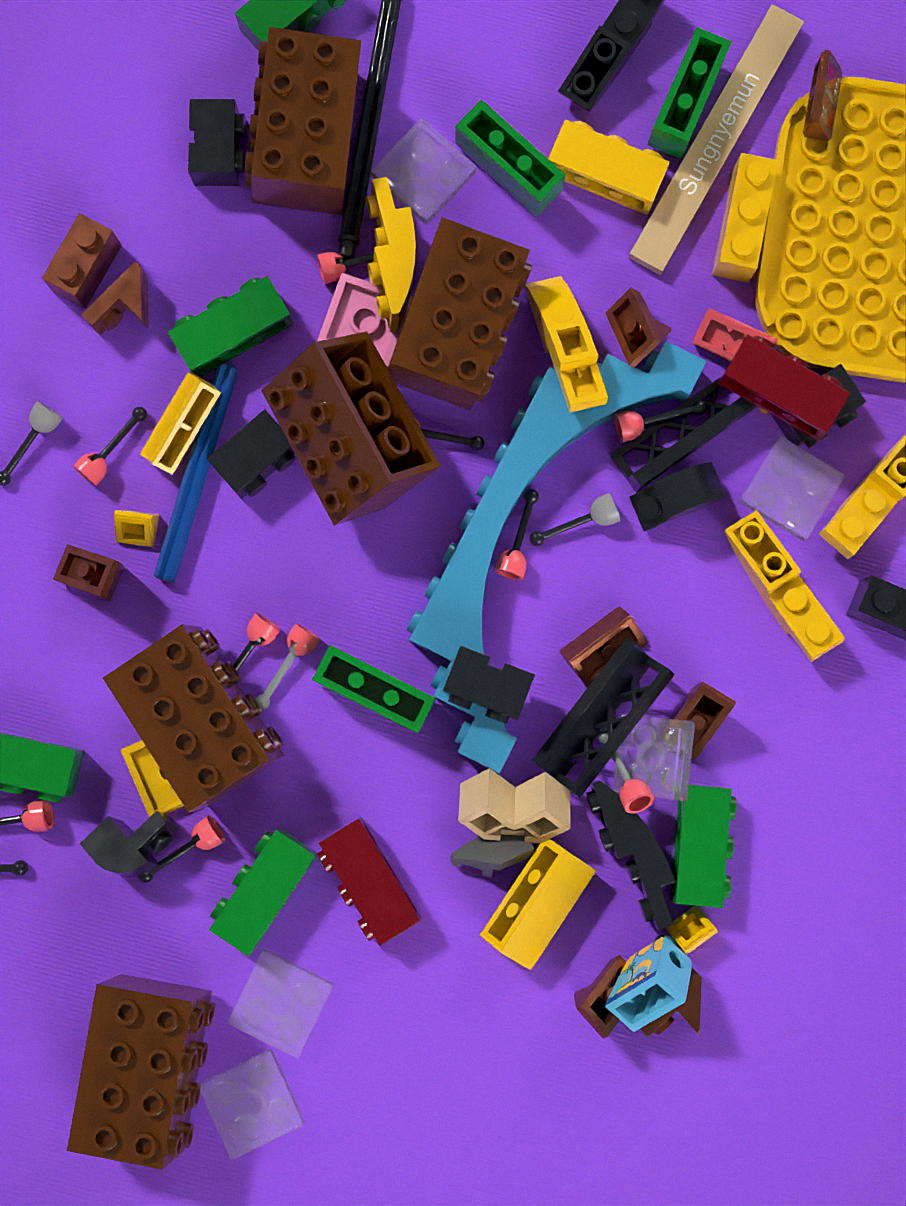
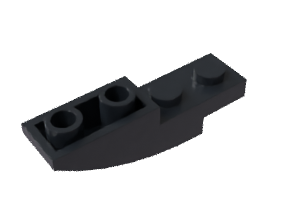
(609, 51)
(629, 835)

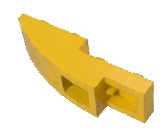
(394, 254)
(568, 342)
(869, 502)
(781, 586)

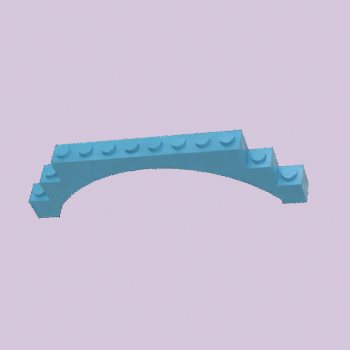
(541, 433)

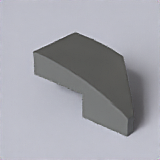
(493, 854)

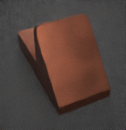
(126, 293)
(635, 327)
(89, 572)
(708, 710)
(592, 999)
(689, 1010)

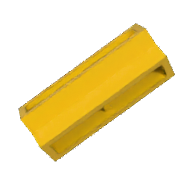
(180, 422)

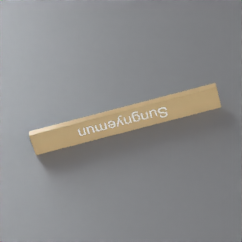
(716, 139)

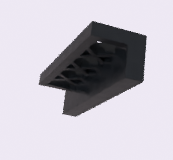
(685, 445)
(596, 714)

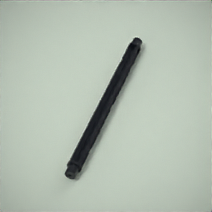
(368, 128)

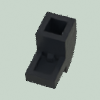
(677, 495)
(130, 853)

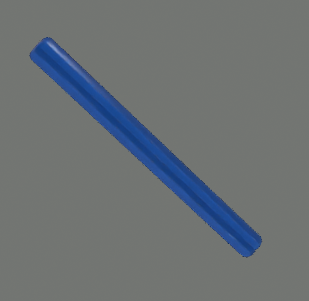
(194, 478)

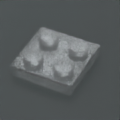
(424, 171)
(792, 488)
(659, 755)
(280, 1003)
(251, 1104)

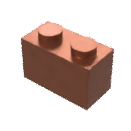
(82, 261)

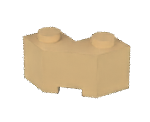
(532, 809)

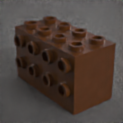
(302, 120)
(460, 315)
(350, 427)
(194, 716)
(141, 1071)

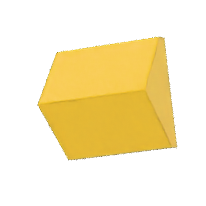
(135, 527)
(691, 929)

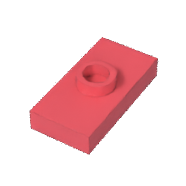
(724, 334)

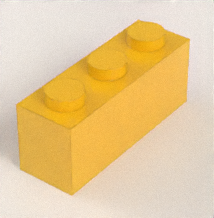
(608, 166)
(745, 217)
(537, 903)

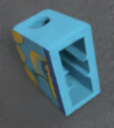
(651, 983)

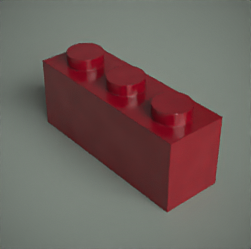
(784, 386)
(368, 882)

